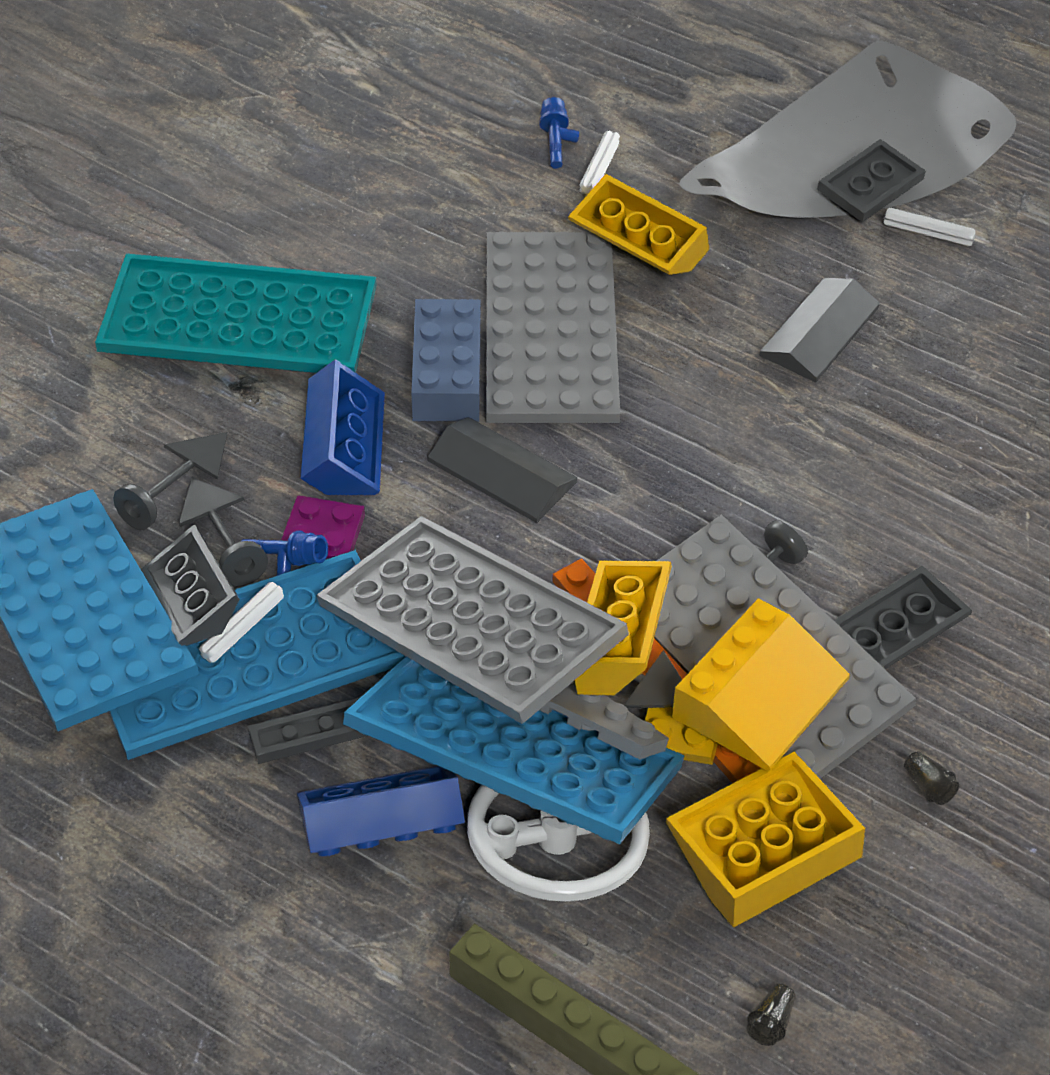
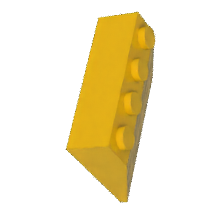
(759, 686)
(766, 838)

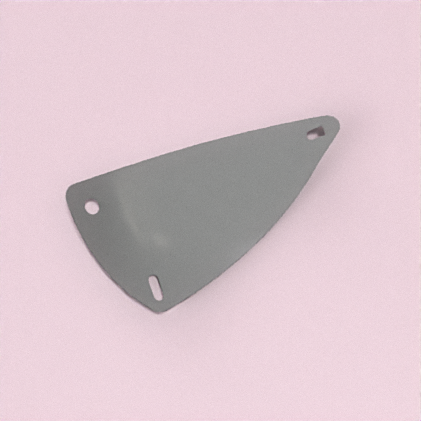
(922, 117)

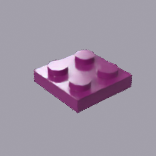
(332, 519)

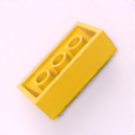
(642, 226)
(634, 595)

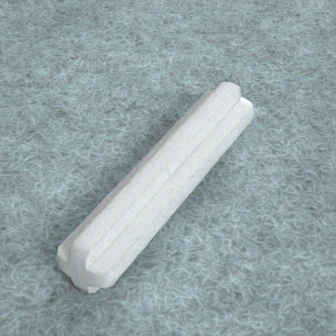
(599, 161)
(929, 227)
(242, 622)

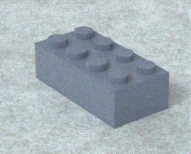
(446, 360)

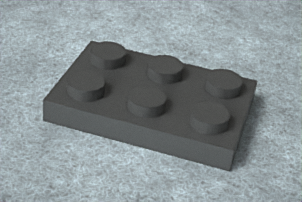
(871, 180)

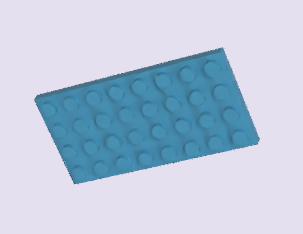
(84, 612)
(279, 661)
(533, 762)

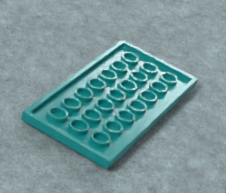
(236, 314)

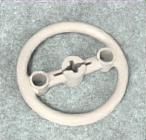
(503, 835)

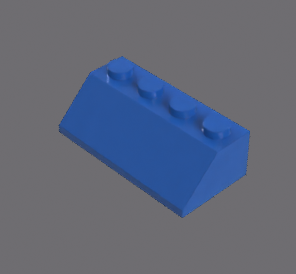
(342, 433)
(380, 809)

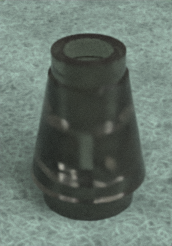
(933, 779)
(771, 1016)

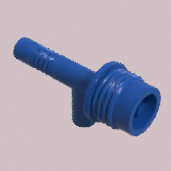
(555, 121)
(298, 550)

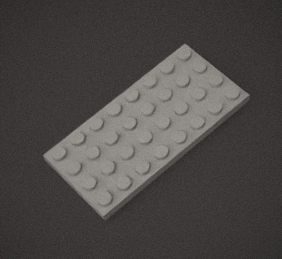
(551, 329)
(716, 582)
(473, 618)

